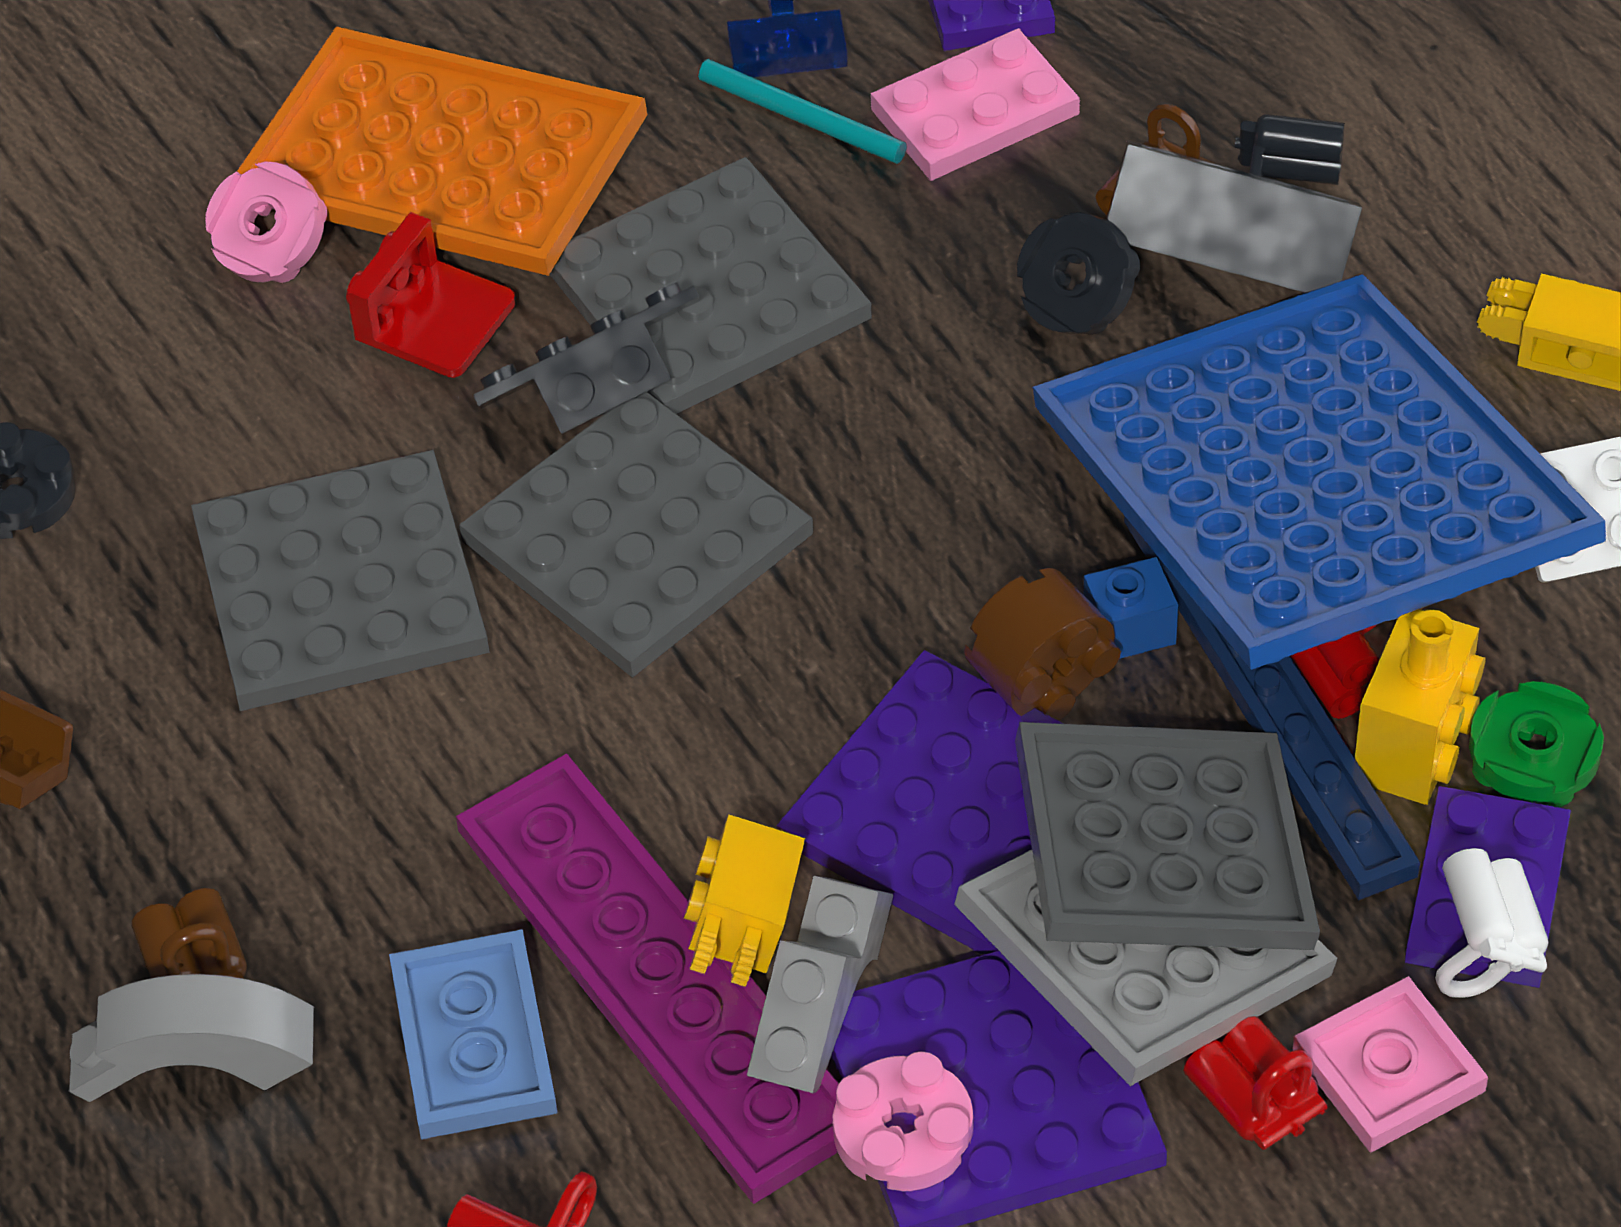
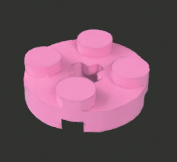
(287, 245)
(894, 1086)

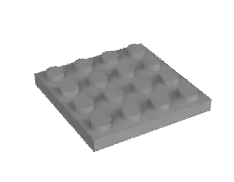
(1135, 1000)

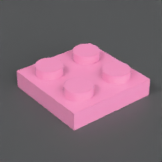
(1390, 1064)

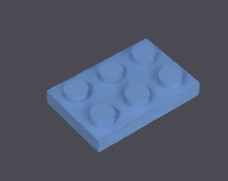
(472, 1034)

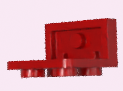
(424, 306)

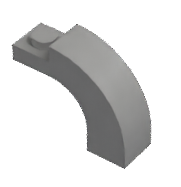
(192, 1021)

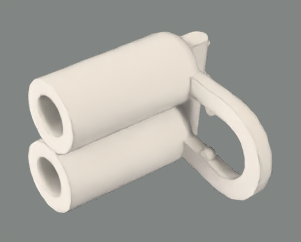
(1496, 920)

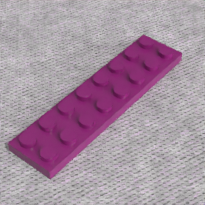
(627, 945)

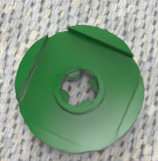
(1530, 774)

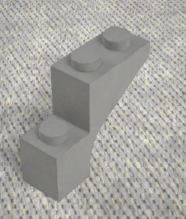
(816, 982)

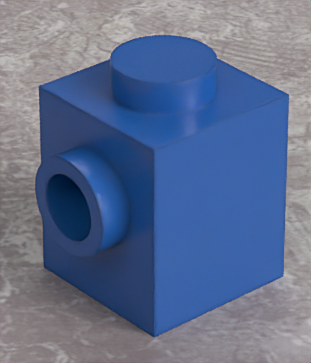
(1136, 604)

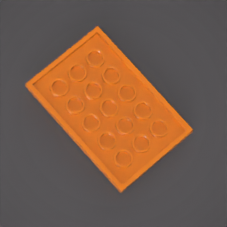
(472, 144)

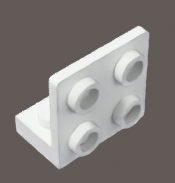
(1596, 476)

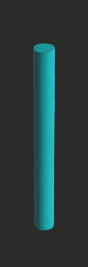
(802, 111)

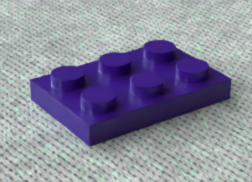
(1503, 829)

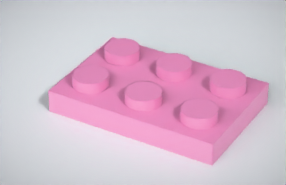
(975, 104)

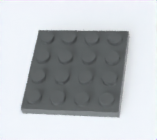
(757, 274)
(636, 531)
(338, 580)
(1164, 837)

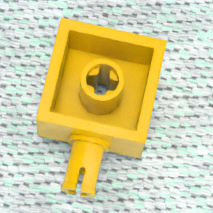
(1419, 704)

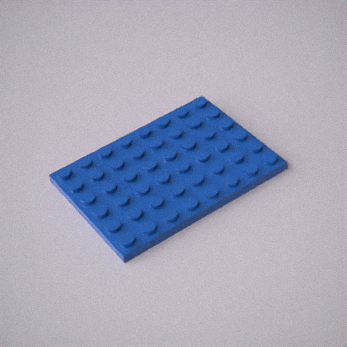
(1315, 470)

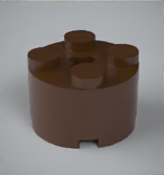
(1041, 644)

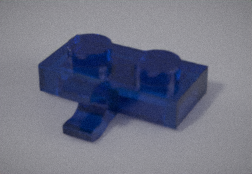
(787, 41)

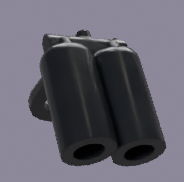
(1292, 148)

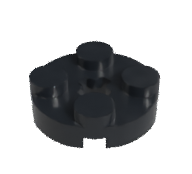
(1108, 279)
(47, 479)

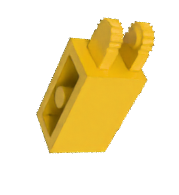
(1559, 327)
(744, 897)

